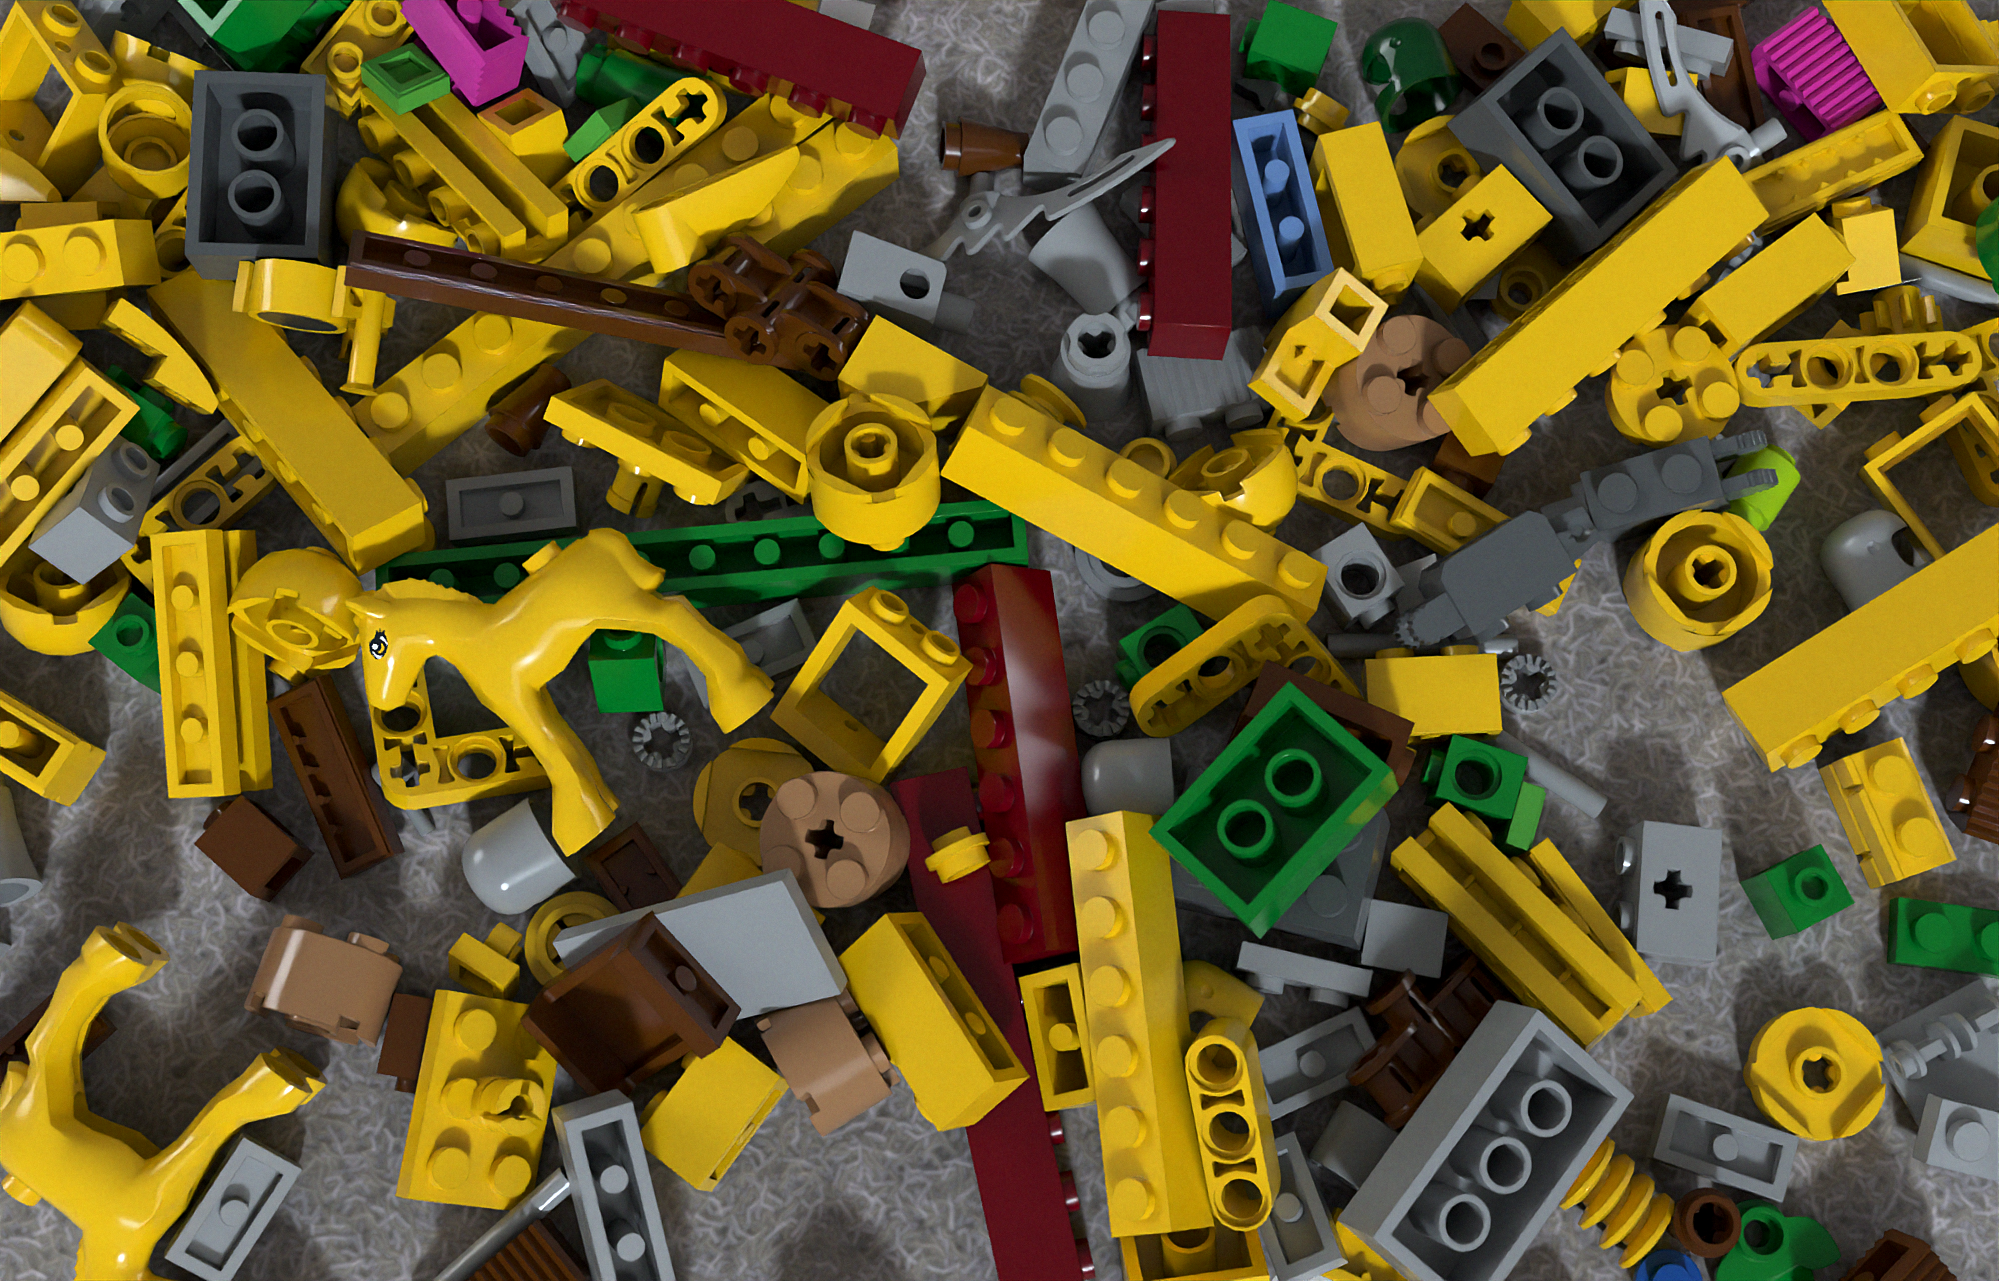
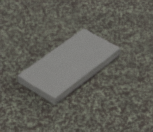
(746, 934)

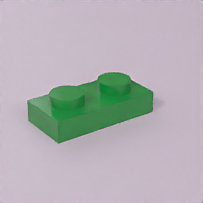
(1943, 937)

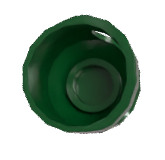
(1419, 66)

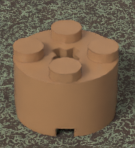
(1385, 388)
(851, 806)
(326, 983)
(827, 1059)

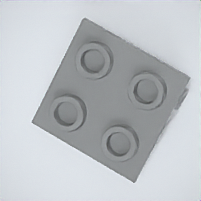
(1946, 1050)

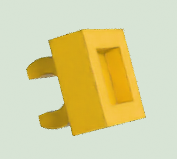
(490, 966)

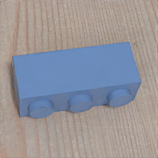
(1278, 209)

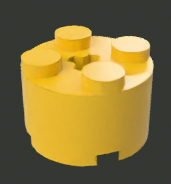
(873, 470)
(1727, 557)

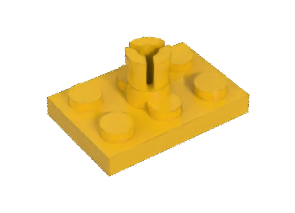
(649, 448)
(477, 1106)

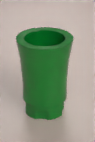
(614, 75)

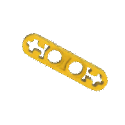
(620, 152)
(1852, 362)

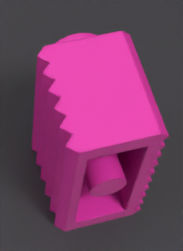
(471, 43)
(1814, 76)

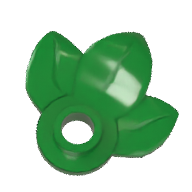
(1787, 1249)

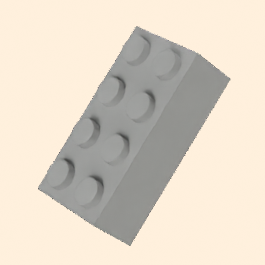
(1487, 1152)

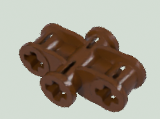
(779, 305)
(1423, 1034)

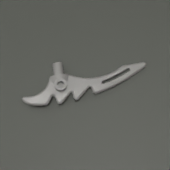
(1704, 128)
(989, 211)

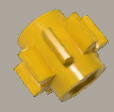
(1901, 312)

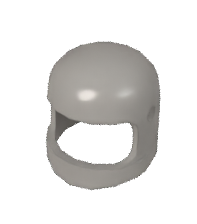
(1862, 559)
(1129, 777)
(517, 859)

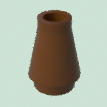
(979, 147)
(518, 419)
(1716, 1222)

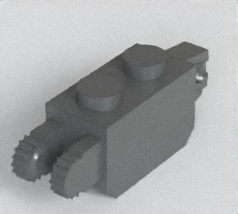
(1650, 489)
(1495, 575)

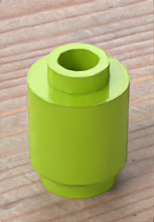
(1763, 507)

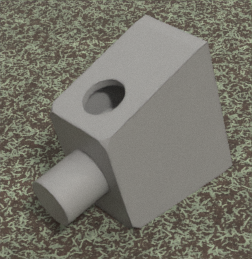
(901, 287)

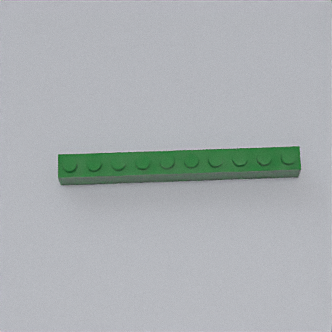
(757, 558)

